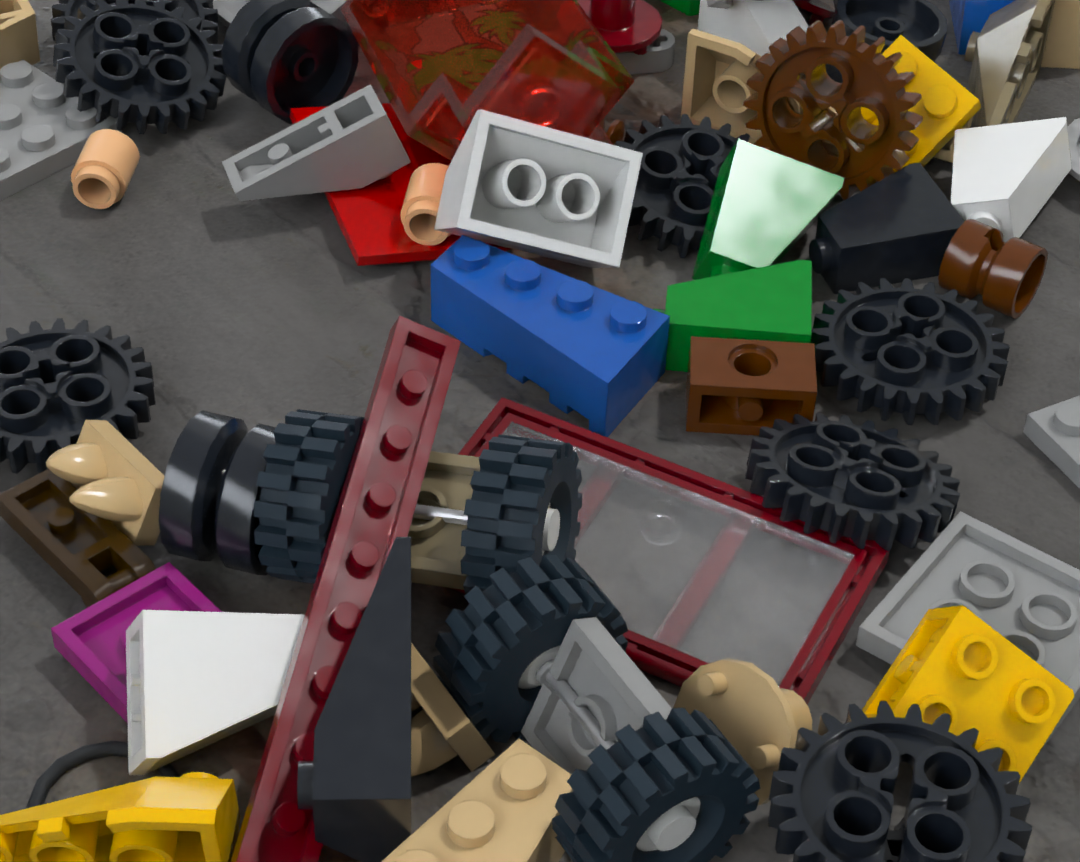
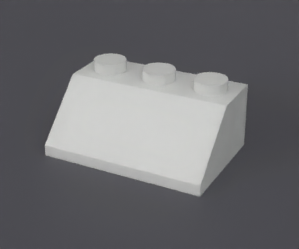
(540, 191)

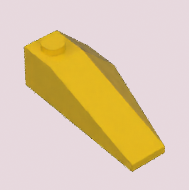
(133, 822)

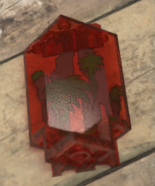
(491, 55)

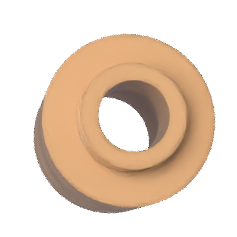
(104, 168)
(422, 204)

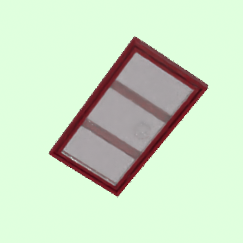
(702, 561)

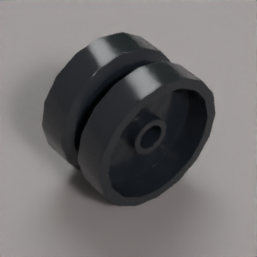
(913, 19)
(289, 55)
(213, 491)

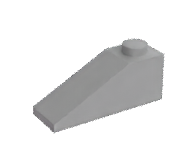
(326, 152)

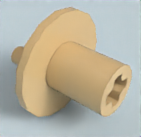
(749, 712)

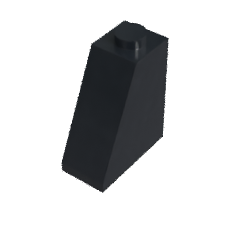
(885, 232)

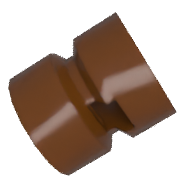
(998, 270)

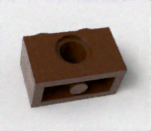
(748, 384)

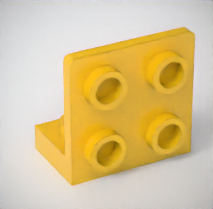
(980, 680)

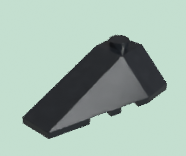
(364, 733)

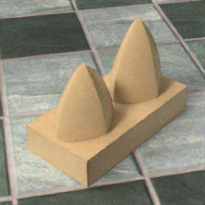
(112, 480)
(441, 727)

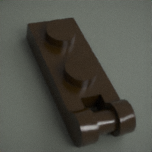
(72, 539)

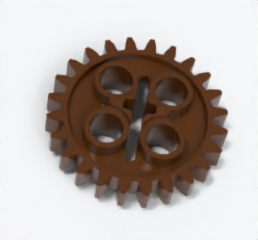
(867, 83)

